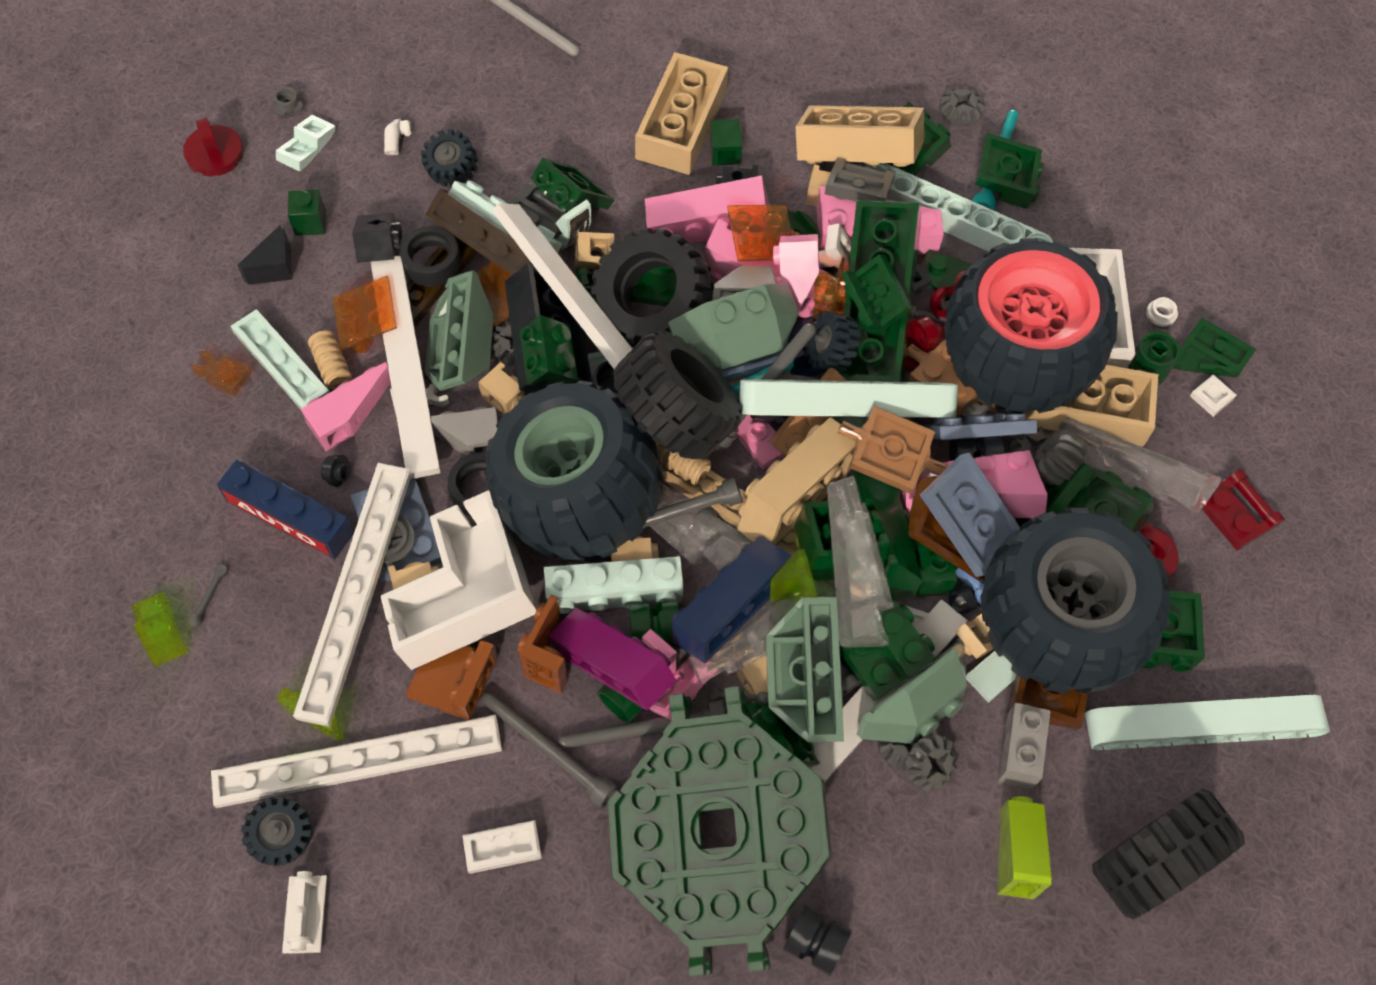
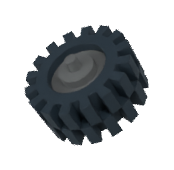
(449, 157)
(833, 342)
(276, 831)

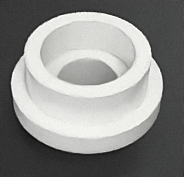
(1163, 305)

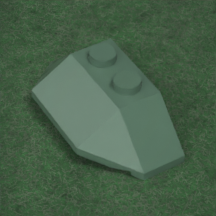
(740, 325)
(459, 333)
(807, 670)
(920, 702)

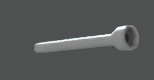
(537, 26)

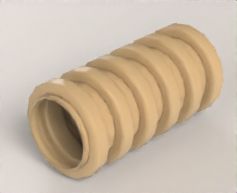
(329, 358)
(690, 468)

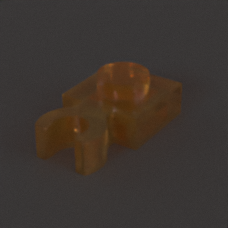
(224, 375)

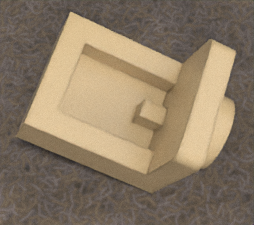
(975, 637)

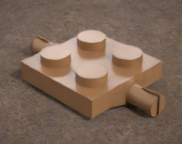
(937, 367)
(892, 449)

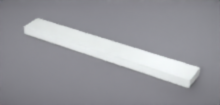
(563, 282)
(407, 377)
(352, 596)
(940, 628)
(355, 761)

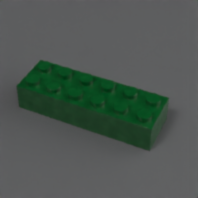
(895, 233)

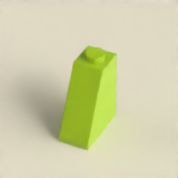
(1023, 849)

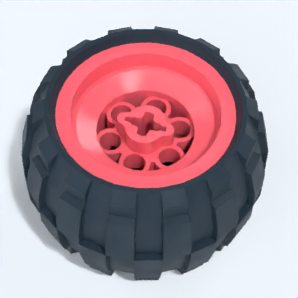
(1042, 295)

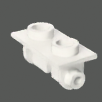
(304, 913)

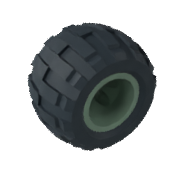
(604, 466)

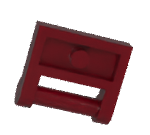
(1231, 515)

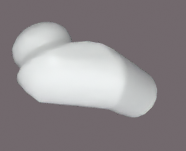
(393, 133)

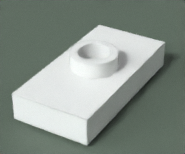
(501, 847)

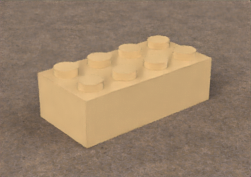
(681, 113)
(860, 134)
(1116, 403)
(801, 476)

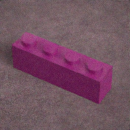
(613, 657)

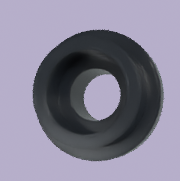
(335, 469)

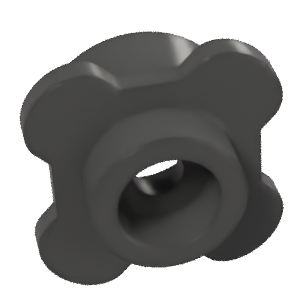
(287, 101)

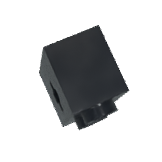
(376, 237)

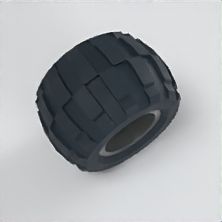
(1030, 607)

